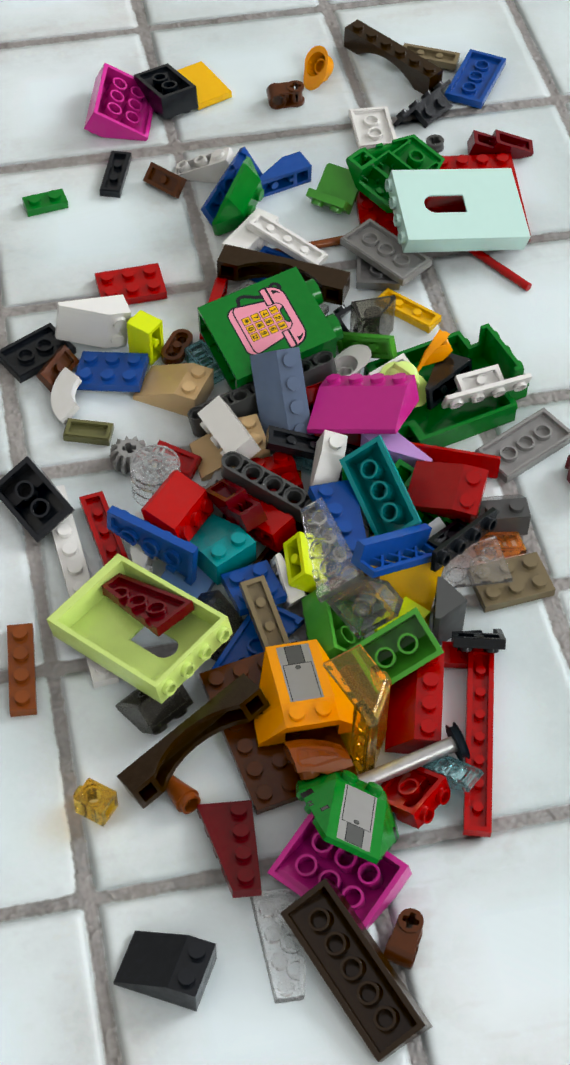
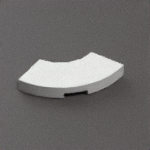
(63, 395)

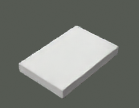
(372, 126)

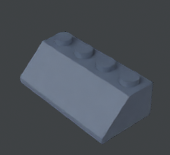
(280, 389)

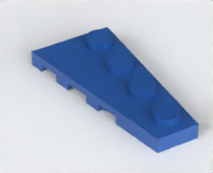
(172, 550)
(246, 641)

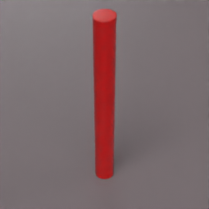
(501, 269)

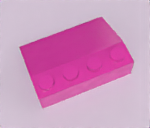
(118, 107)
(363, 403)
(364, 884)

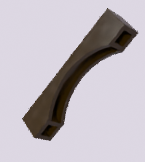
(419, 71)
(244, 264)
(152, 771)

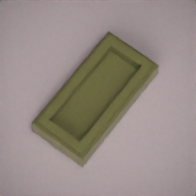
(88, 432)

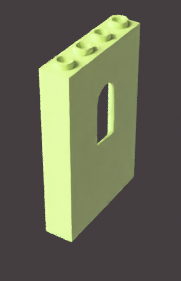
(105, 631)

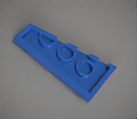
(218, 194)
(344, 508)

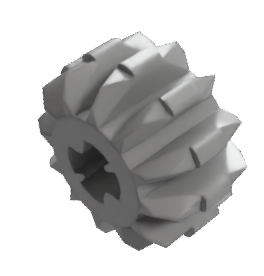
(122, 453)

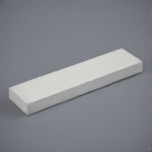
(286, 240)

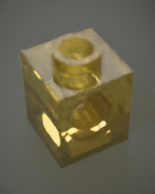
(97, 811)

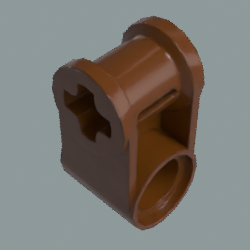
(284, 95)
(404, 941)

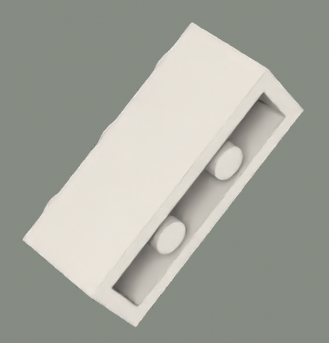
(245, 238)
(227, 429)

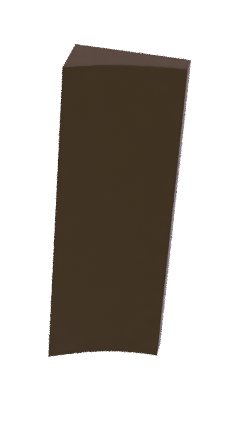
(355, 970)

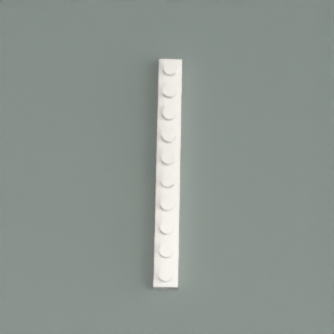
(75, 576)

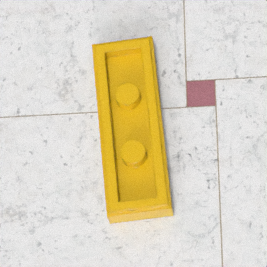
(413, 312)

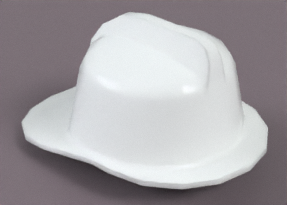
(352, 359)

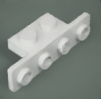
(483, 383)

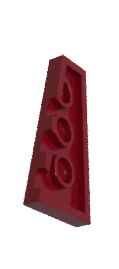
(146, 603)
(234, 844)

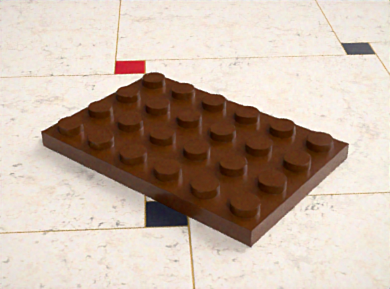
(264, 769)

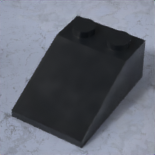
(167, 91)
(33, 499)
(167, 967)

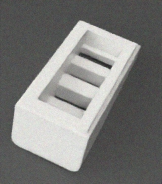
(293, 594)

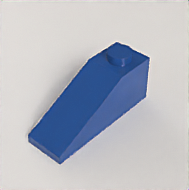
(286, 174)

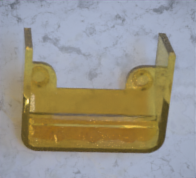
(370, 694)

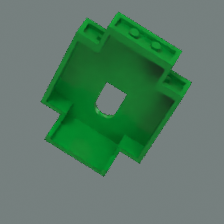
(448, 425)

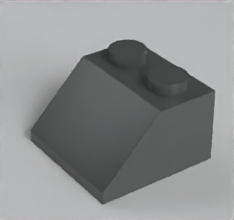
(512, 512)

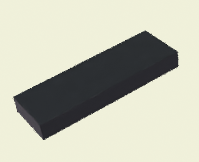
(115, 174)

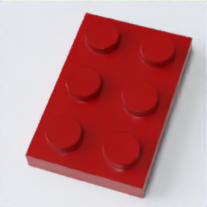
(135, 283)

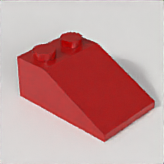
(448, 489)

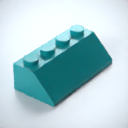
(379, 488)

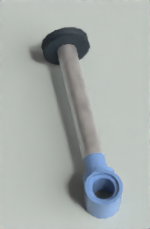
(453, 743)

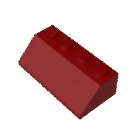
(416, 709)

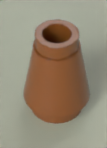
(182, 795)

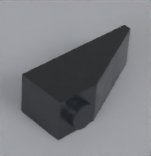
(442, 378)

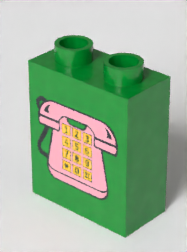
(267, 318)

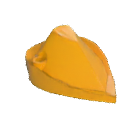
(437, 350)

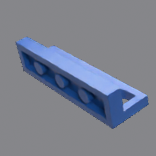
(391, 547)

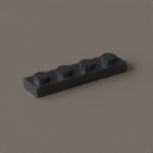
(295, 442)

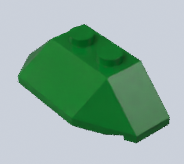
(239, 200)

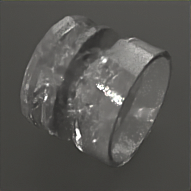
(149, 470)

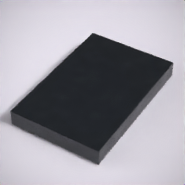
(30, 353)

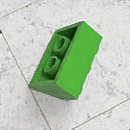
(326, 626)
(402, 645)

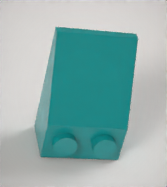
(222, 547)

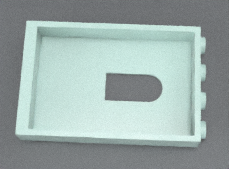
(491, 218)

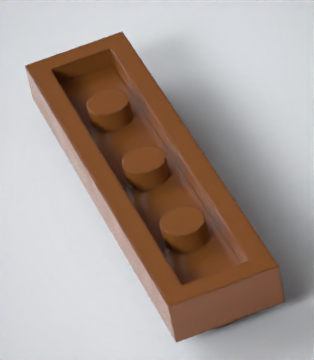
(21, 670)

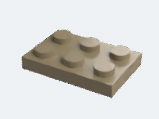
(528, 584)

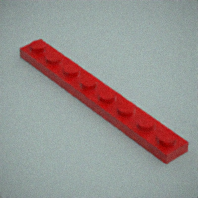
(479, 739)

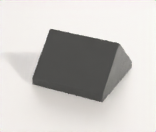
(448, 611)

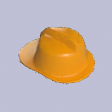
(317, 67)

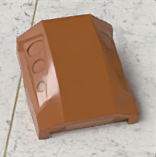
(315, 757)

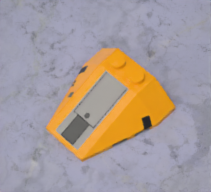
(299, 693)

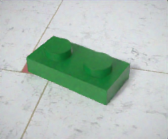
(45, 202)

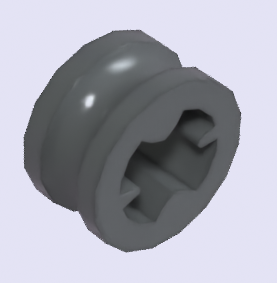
(436, 142)

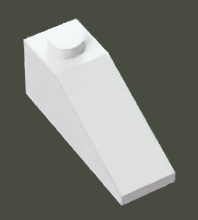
(328, 452)

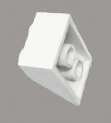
(94, 321)

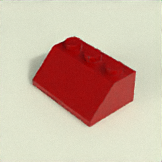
(178, 506)

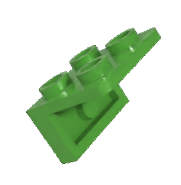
(335, 190)

